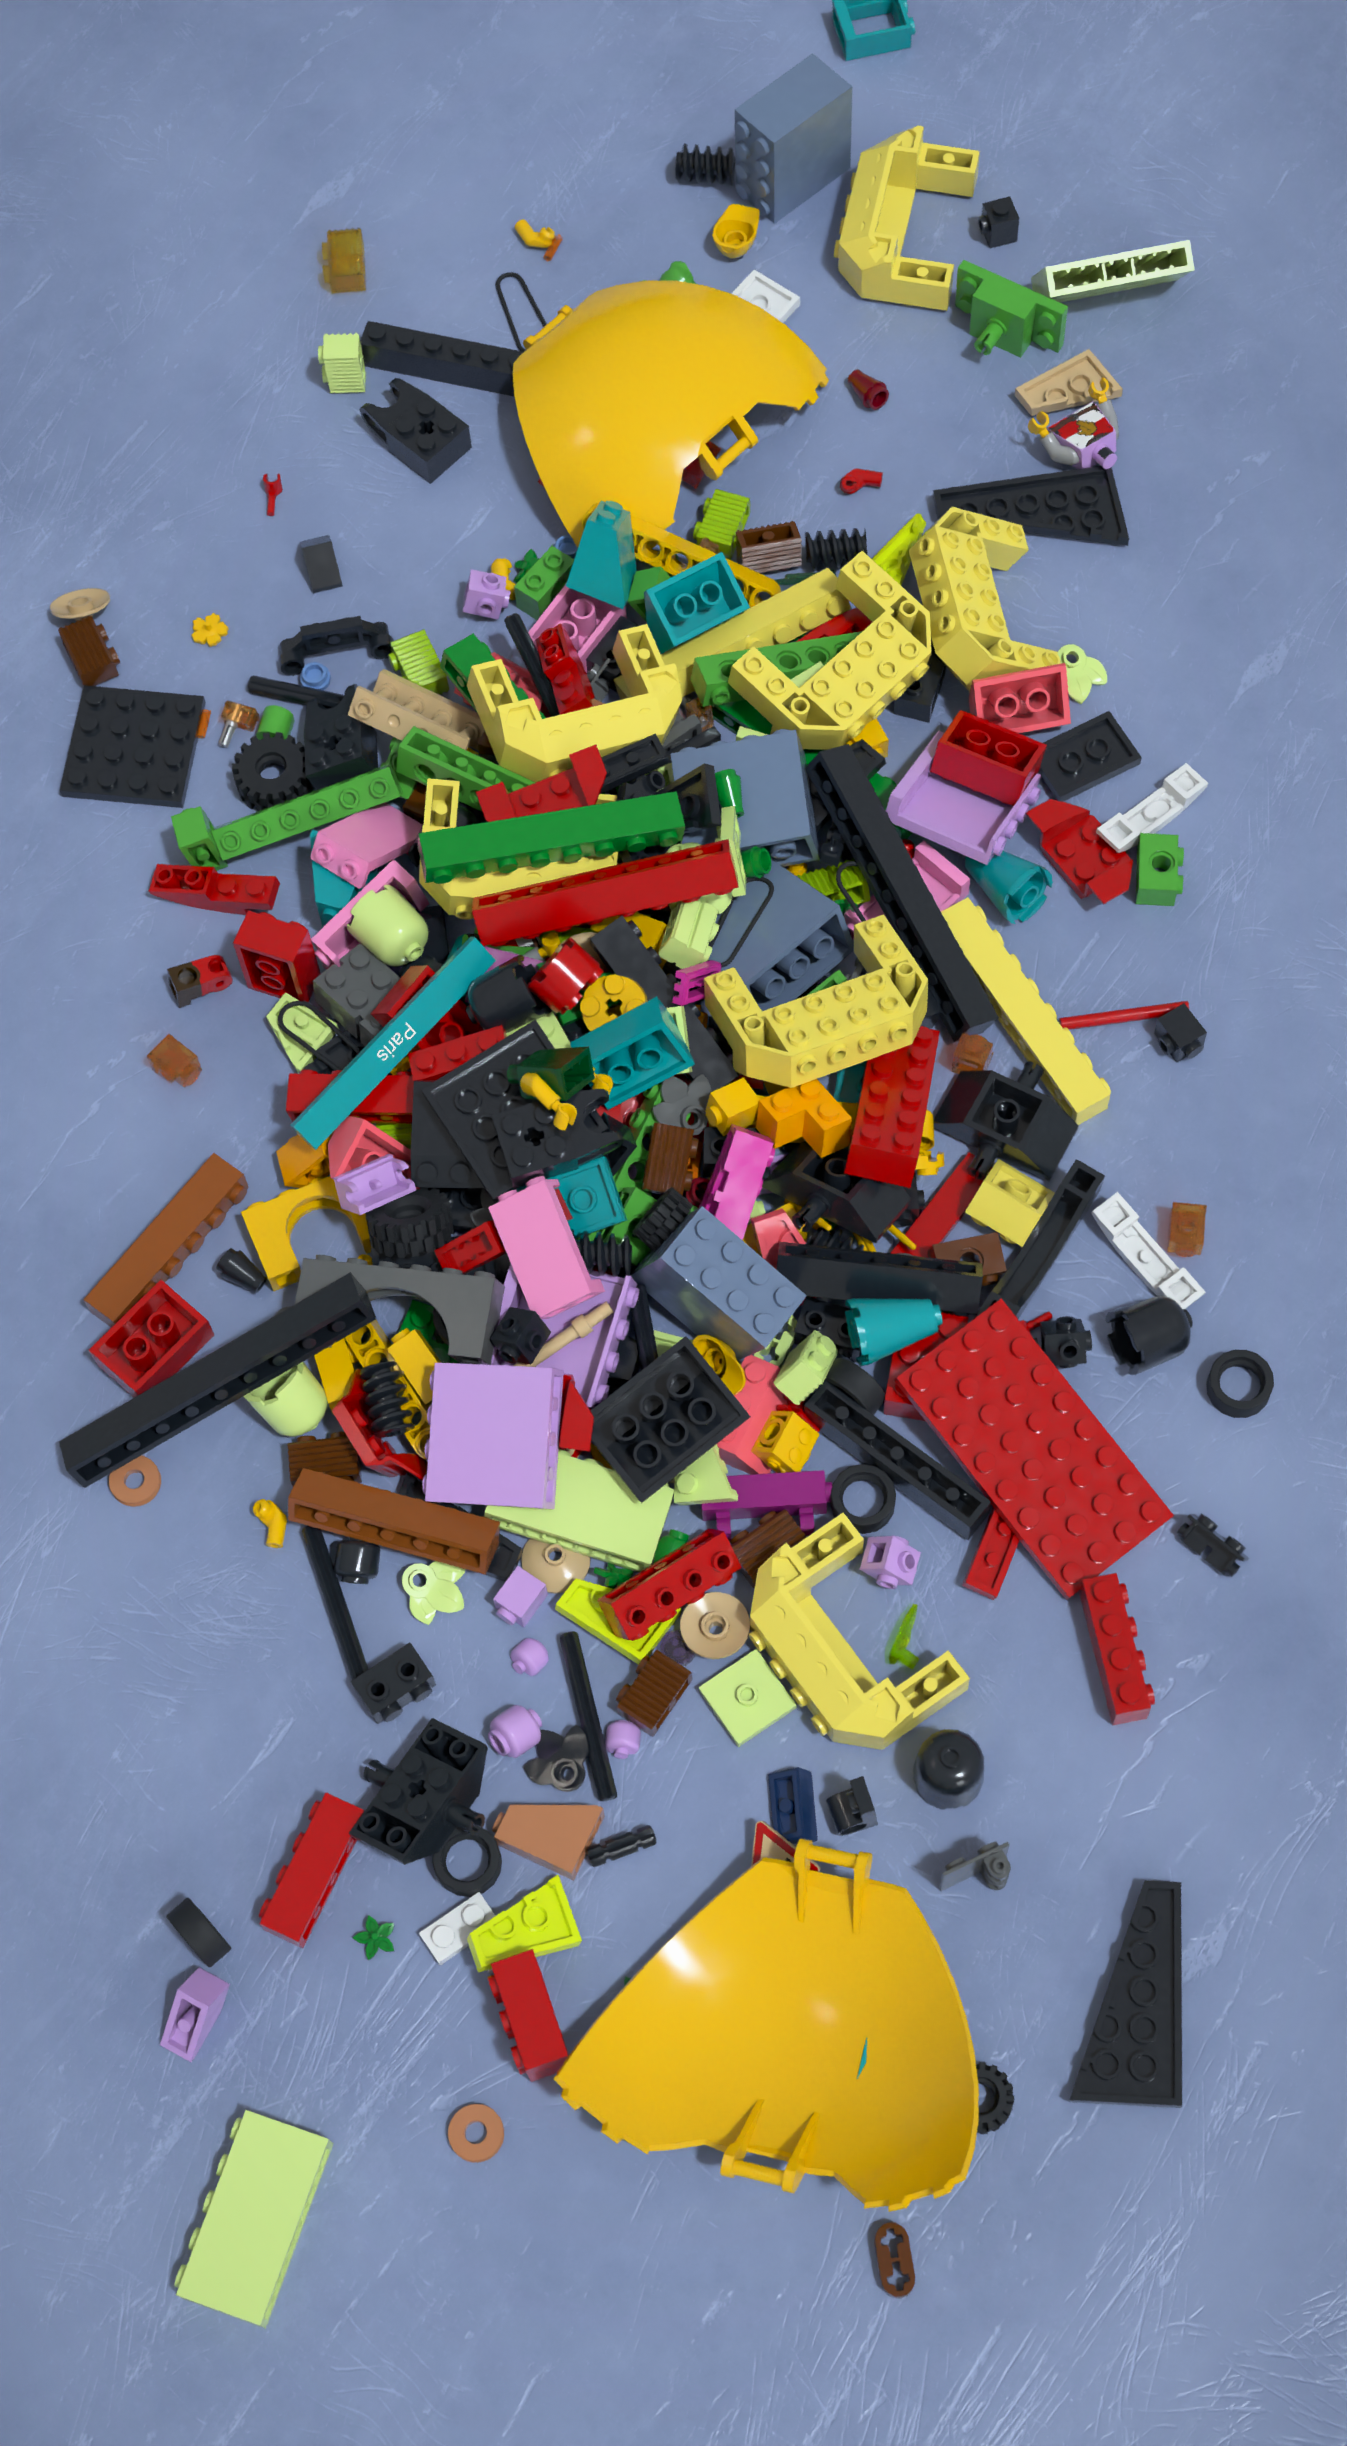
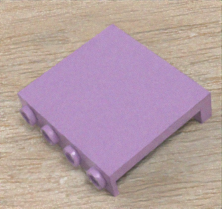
(955, 813)
(589, 1357)
(493, 1435)

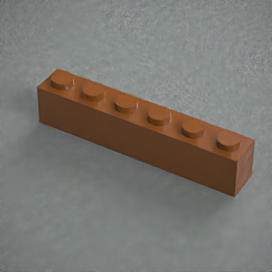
(169, 1239)
(394, 1521)

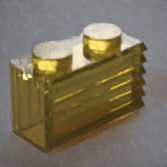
(345, 260)

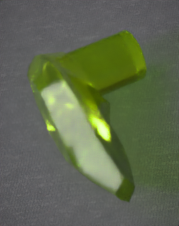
(902, 1639)

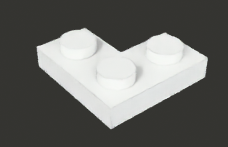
(450, 1933)

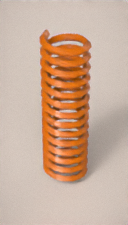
(550, 255)
(202, 728)

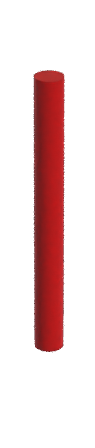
(1118, 1016)

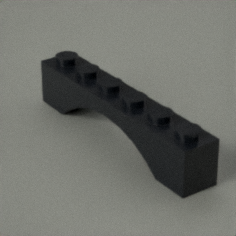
(1048, 1238)

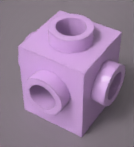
(485, 594)
(890, 1561)

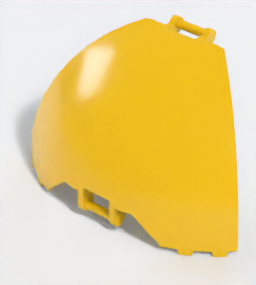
(639, 386)
(758, 2031)

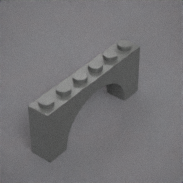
(465, 1302)

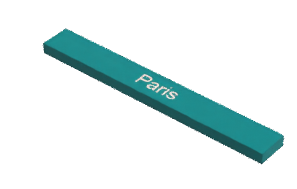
(392, 1043)

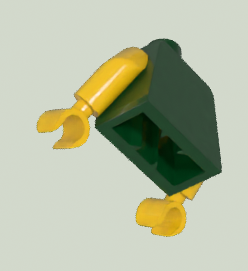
(556, 1077)

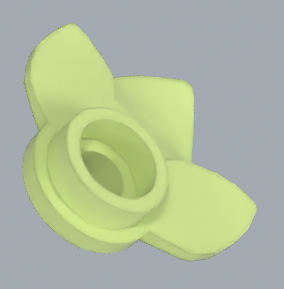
(1081, 673)
(437, 1593)

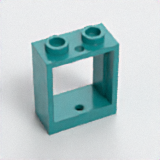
(874, 42)

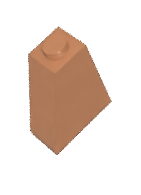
(550, 1834)

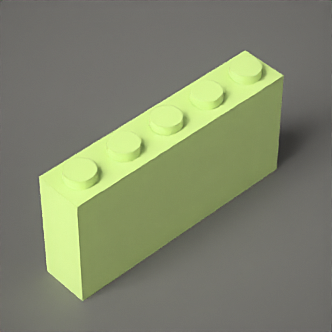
(1115, 272)
(593, 1515)
(253, 2218)

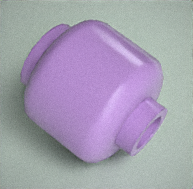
(515, 1731)

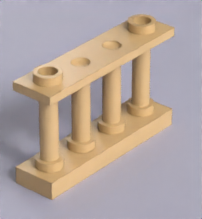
(401, 704)

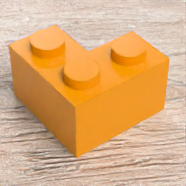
(806, 1113)
(302, 1163)

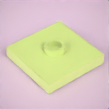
(747, 1697)

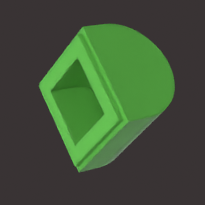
(275, 720)

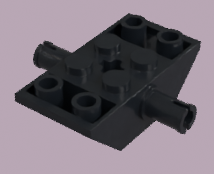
(1030, 1138)
(826, 1192)
(424, 1795)

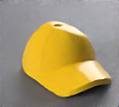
(736, 230)
(722, 1361)

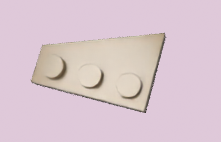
(1066, 385)

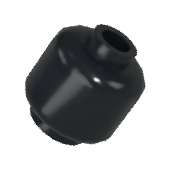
(356, 1561)

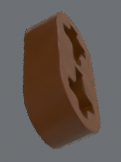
(885, 2261)

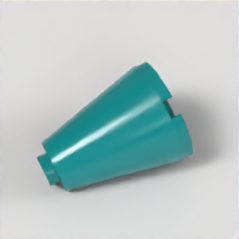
(1012, 884)
(889, 1325)

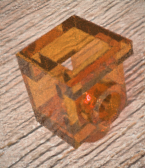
(973, 1050)
(175, 1062)
(1183, 1217)

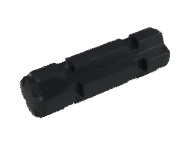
(621, 1846)

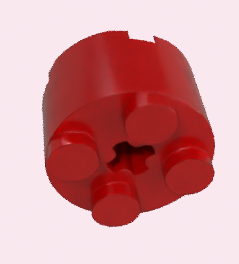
(563, 976)

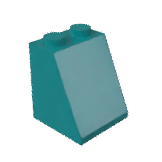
(605, 556)
(330, 890)

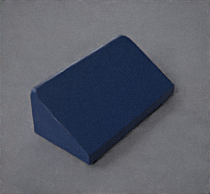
(793, 1804)

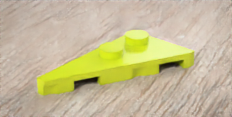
(895, 555)

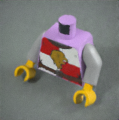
(1083, 436)

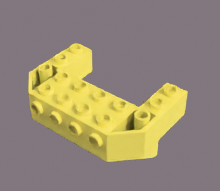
(881, 212)
(962, 598)
(859, 678)
(543, 746)
(458, 894)
(829, 1026)
(819, 1660)

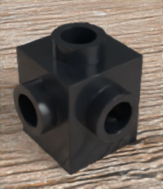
(520, 1336)
(1065, 1341)

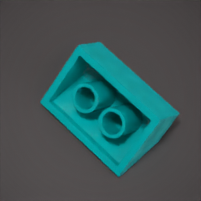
(693, 602)
(637, 1050)

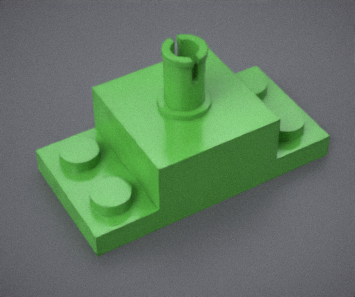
(1007, 312)

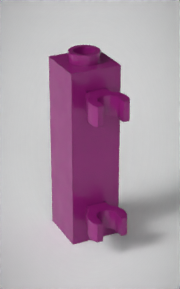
(758, 1494)

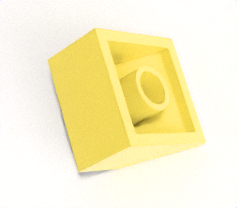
(1009, 1203)

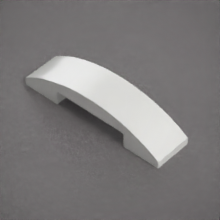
(1155, 811)
(1143, 1254)

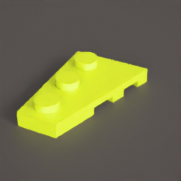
(581, 1606)
(536, 1922)

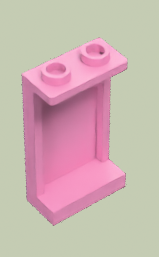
(364, 842)
(941, 877)
(334, 938)
(543, 1249)

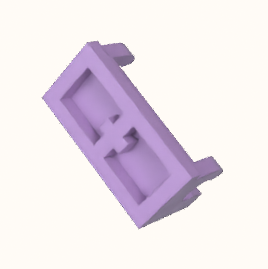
(373, 1184)

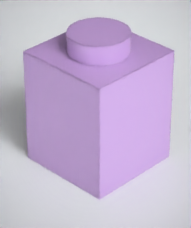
(519, 1597)

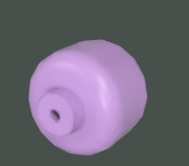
(529, 1657)
(622, 1738)

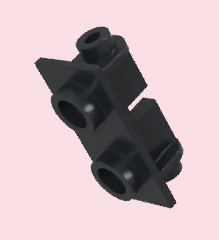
(1203, 1534)

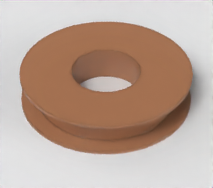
(142, 1494)
(462, 2120)

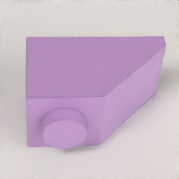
(194, 2013)

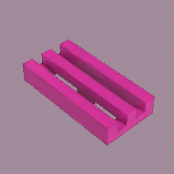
(693, 977)

